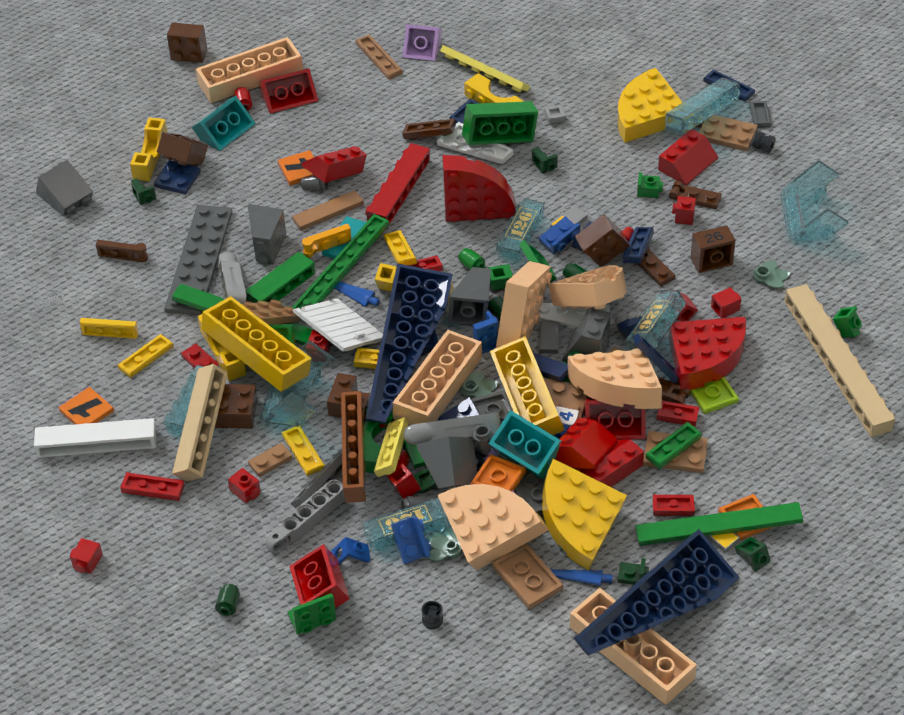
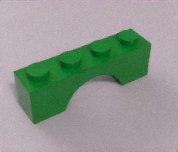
(372, 449)

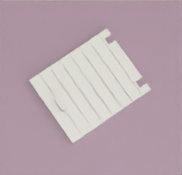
(339, 324)

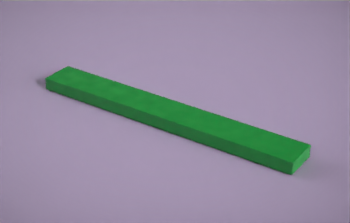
(343, 262)
(203, 301)
(719, 523)

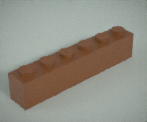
(353, 447)

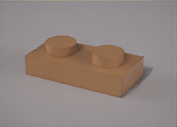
(270, 459)

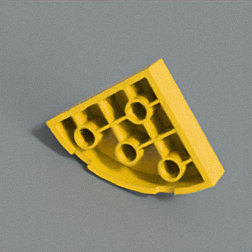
(645, 105)
(579, 511)

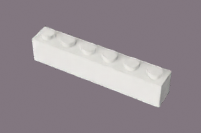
(95, 437)

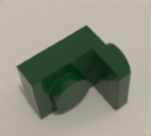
(543, 162)
(142, 194)
(425, 480)
(755, 552)
(631, 573)

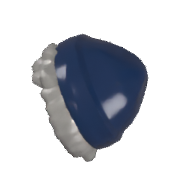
(628, 322)

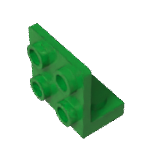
(313, 614)

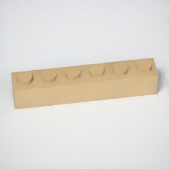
(200, 423)

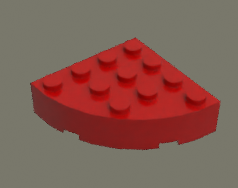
(475, 191)
(706, 349)

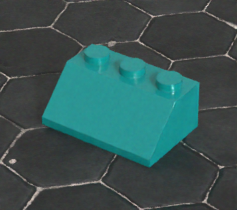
(224, 124)
(525, 444)

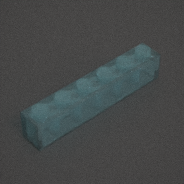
(702, 106)

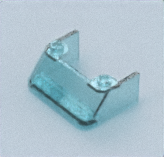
(801, 202)
(290, 406)

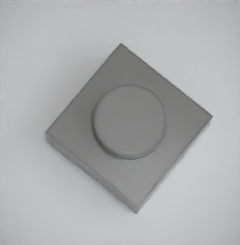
(555, 114)

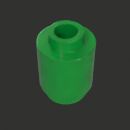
(470, 259)

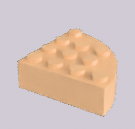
(589, 288)
(522, 302)
(617, 378)
(489, 521)

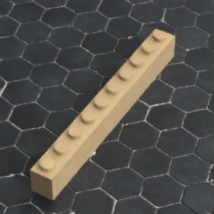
(839, 361)

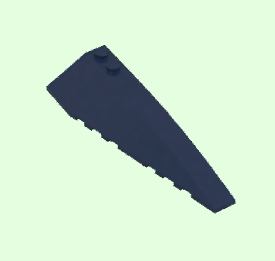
(412, 315)
(677, 584)

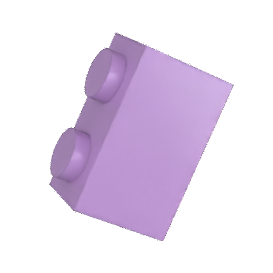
(421, 42)

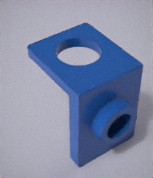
(352, 549)

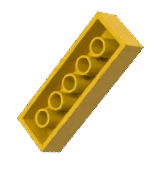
(256, 343)
(526, 385)

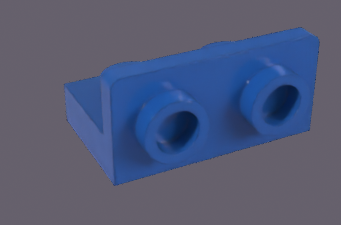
(559, 235)
(487, 332)
(410, 539)

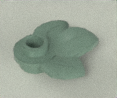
(770, 274)
(479, 385)
(444, 546)

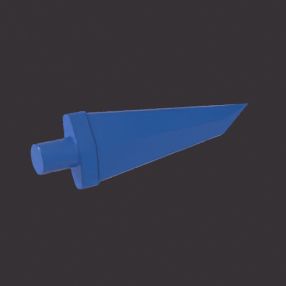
(358, 294)
(585, 576)

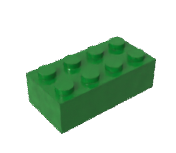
(499, 123)

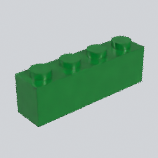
(282, 279)

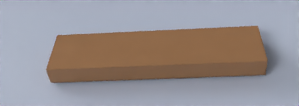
(379, 57)
(327, 210)

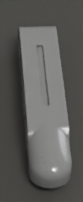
(231, 277)
(450, 428)
(306, 516)

